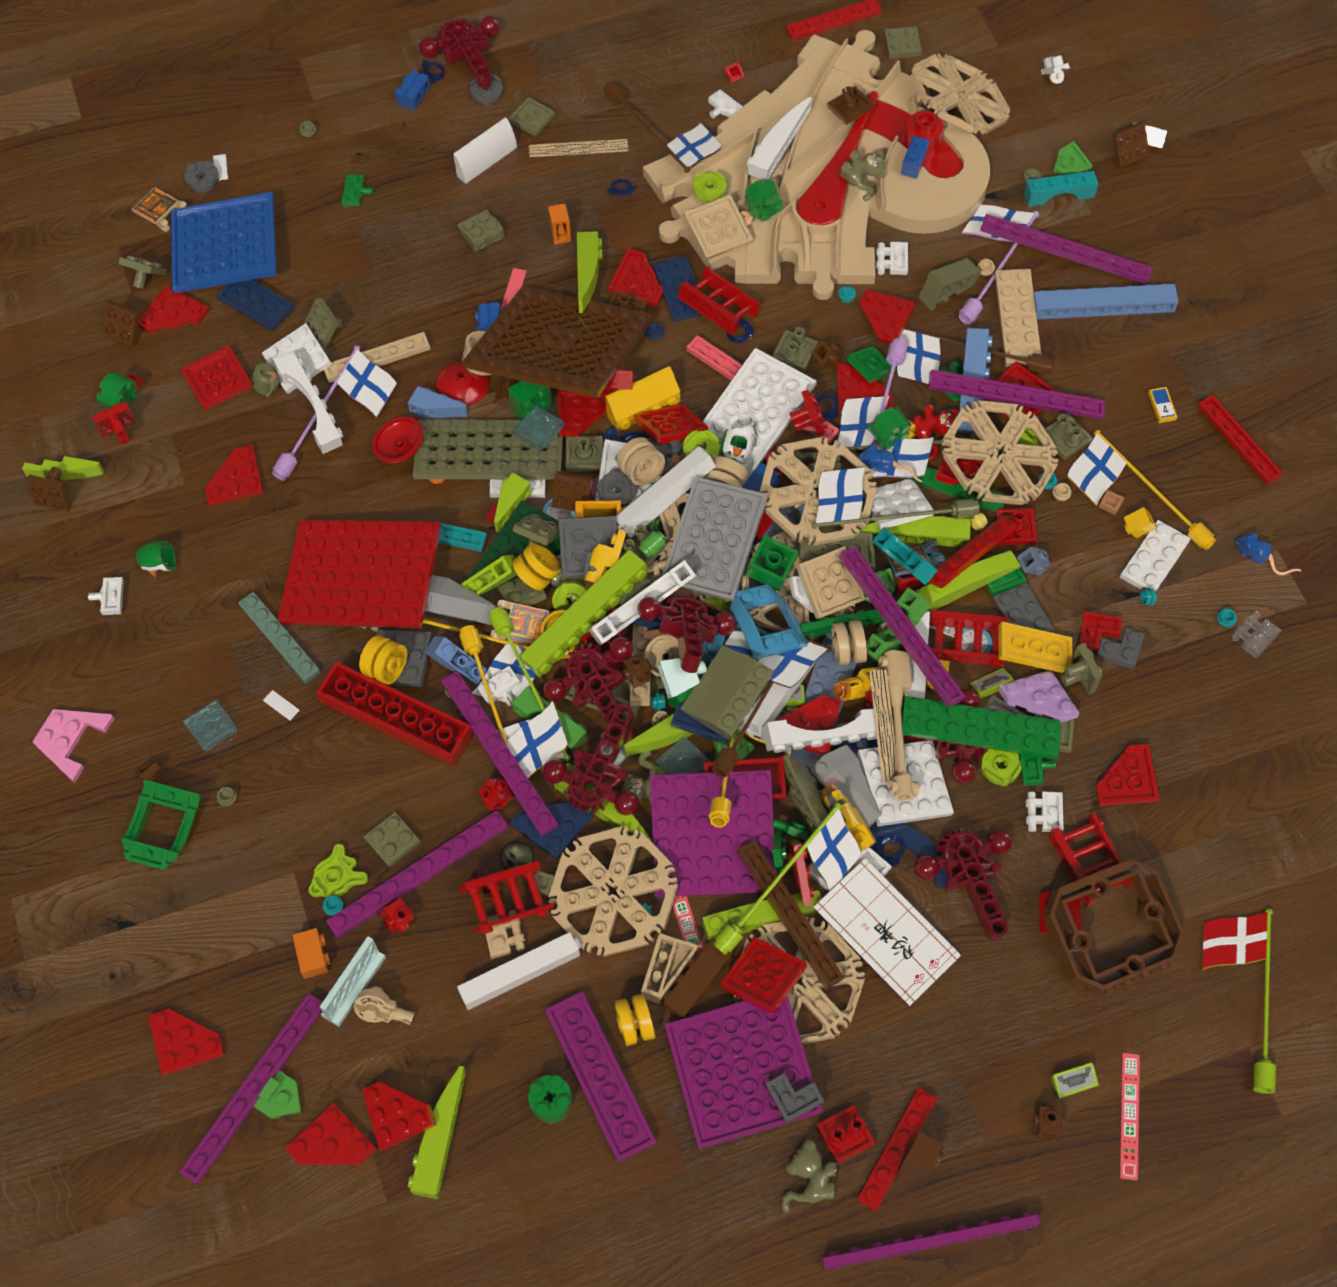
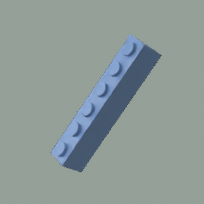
(975, 365)

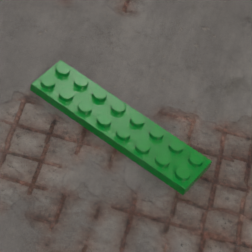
(981, 727)

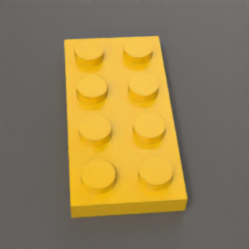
(1034, 647)

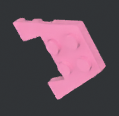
(62, 733)

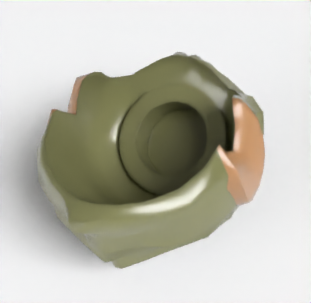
(265, 379)

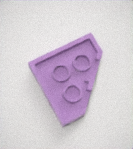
(1040, 696)

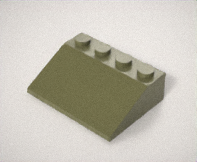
(727, 691)
(805, 794)

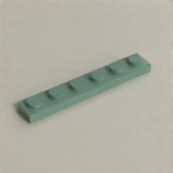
(279, 637)

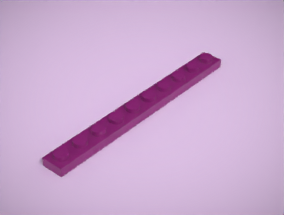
(1066, 249)
(1016, 394)
(902, 627)
(499, 754)
(416, 874)
(247, 1095)
(939, 1239)

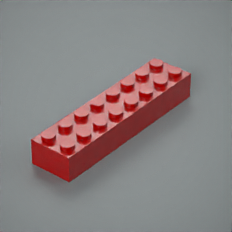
(395, 714)

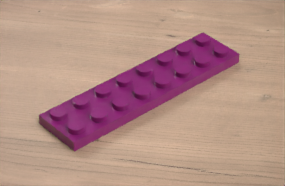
(600, 1077)

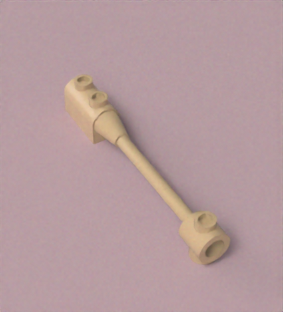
(899, 681)

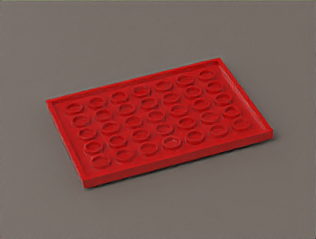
(360, 573)

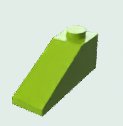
(511, 493)
(491, 576)

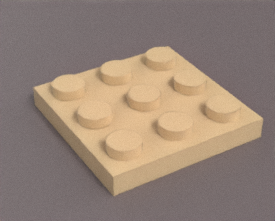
(718, 227)
(829, 584)

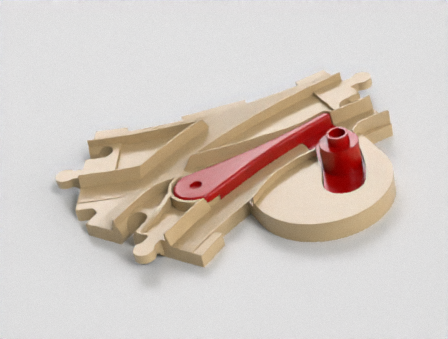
(822, 213)

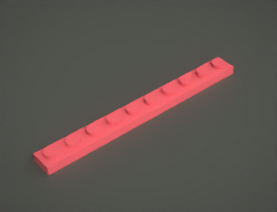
(729, 368)

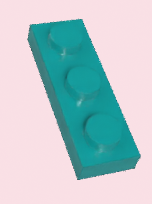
(462, 537)

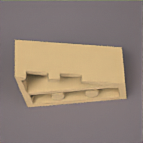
(666, 965)

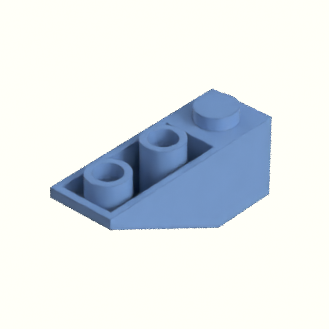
(433, 405)
(454, 659)

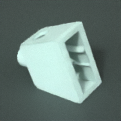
(677, 680)

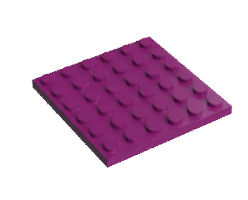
(698, 850)
(725, 1068)

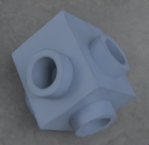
(1034, 561)

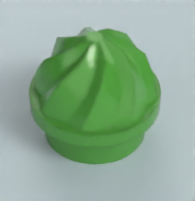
(655, 525)

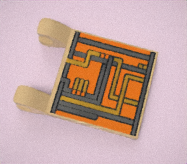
(156, 207)
(526, 622)

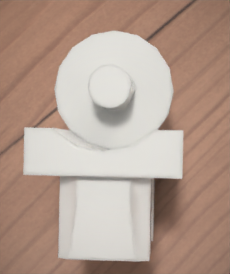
(1054, 67)

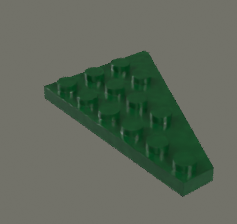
(512, 543)

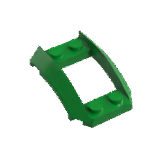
(167, 796)

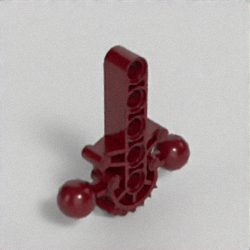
(463, 43)
(689, 623)
(556, 688)
(963, 770)
(624, 802)
(999, 843)

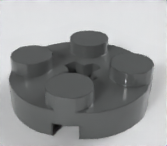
(489, 96)
(200, 168)
(618, 480)

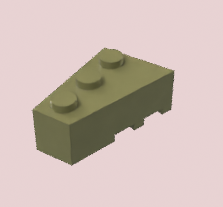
(947, 281)

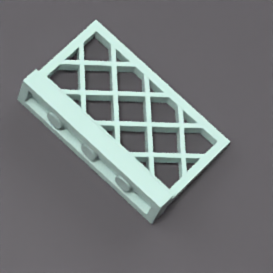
(351, 982)

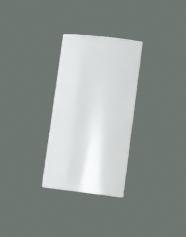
(484, 151)

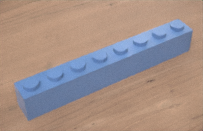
(1106, 301)

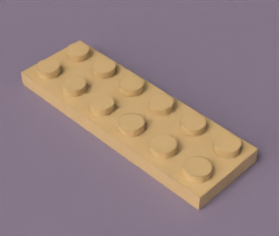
(1017, 314)

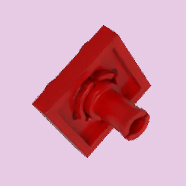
(1025, 526)

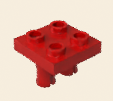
(809, 415)
(114, 421)
(845, 1134)

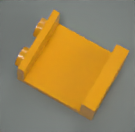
(590, 509)

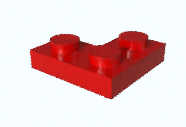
(1098, 624)

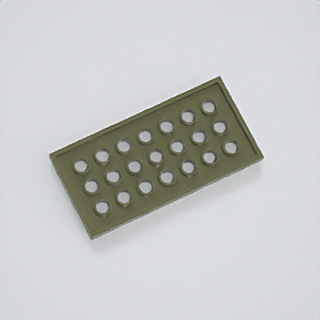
(479, 455)

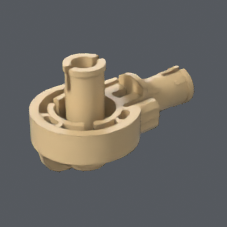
(379, 1007)

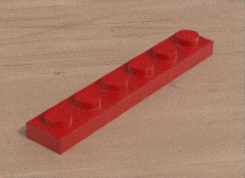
(833, 19)
(1240, 440)
(972, 551)
(897, 1149)

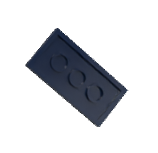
(670, 276)
(256, 303)

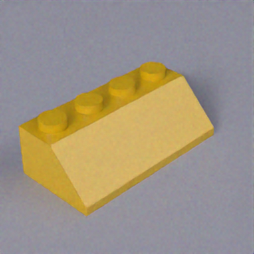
(647, 394)

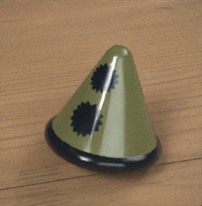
(516, 855)

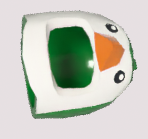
(736, 447)
(155, 555)

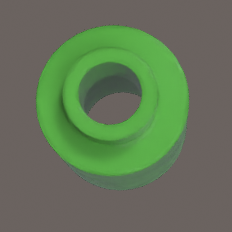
(652, 544)

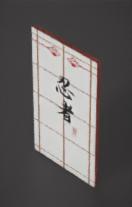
(887, 932)

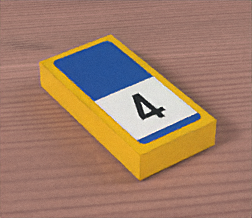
(1162, 405)

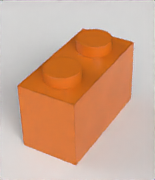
(559, 223)
(311, 953)

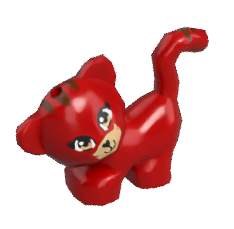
(930, 422)

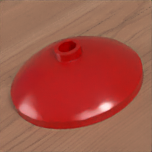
(468, 389)
(398, 440)

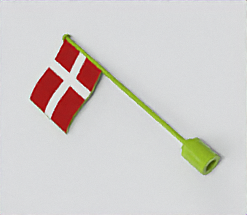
(1239, 943)

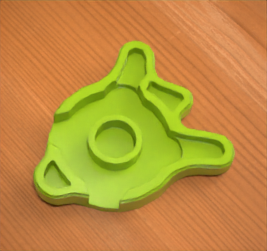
(336, 875)

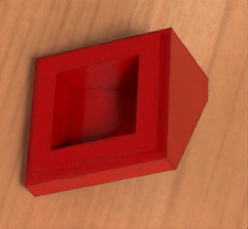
(734, 72)

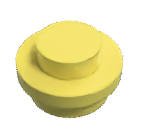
(978, 522)

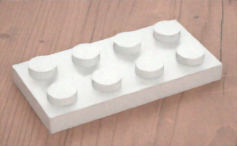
(1155, 557)

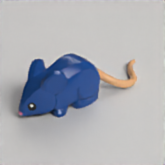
(881, 460)
(1259, 551)

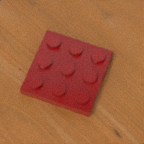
(1021, 376)
(216, 378)
(669, 423)
(763, 975)

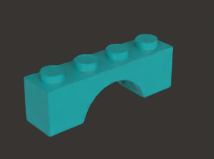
(1040, 190)
(904, 556)

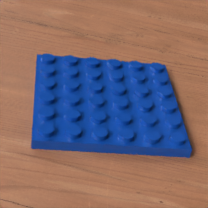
(223, 242)

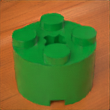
(763, 199)
(116, 389)
(890, 427)
(539, 1103)

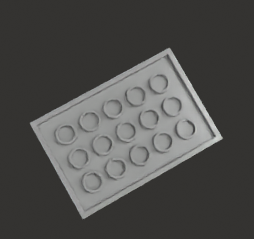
(716, 536)

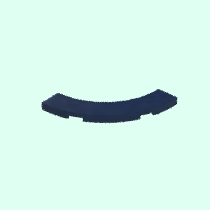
(914, 842)

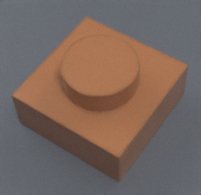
(1111, 502)

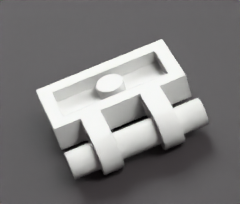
(898, 258)
(1052, 811)

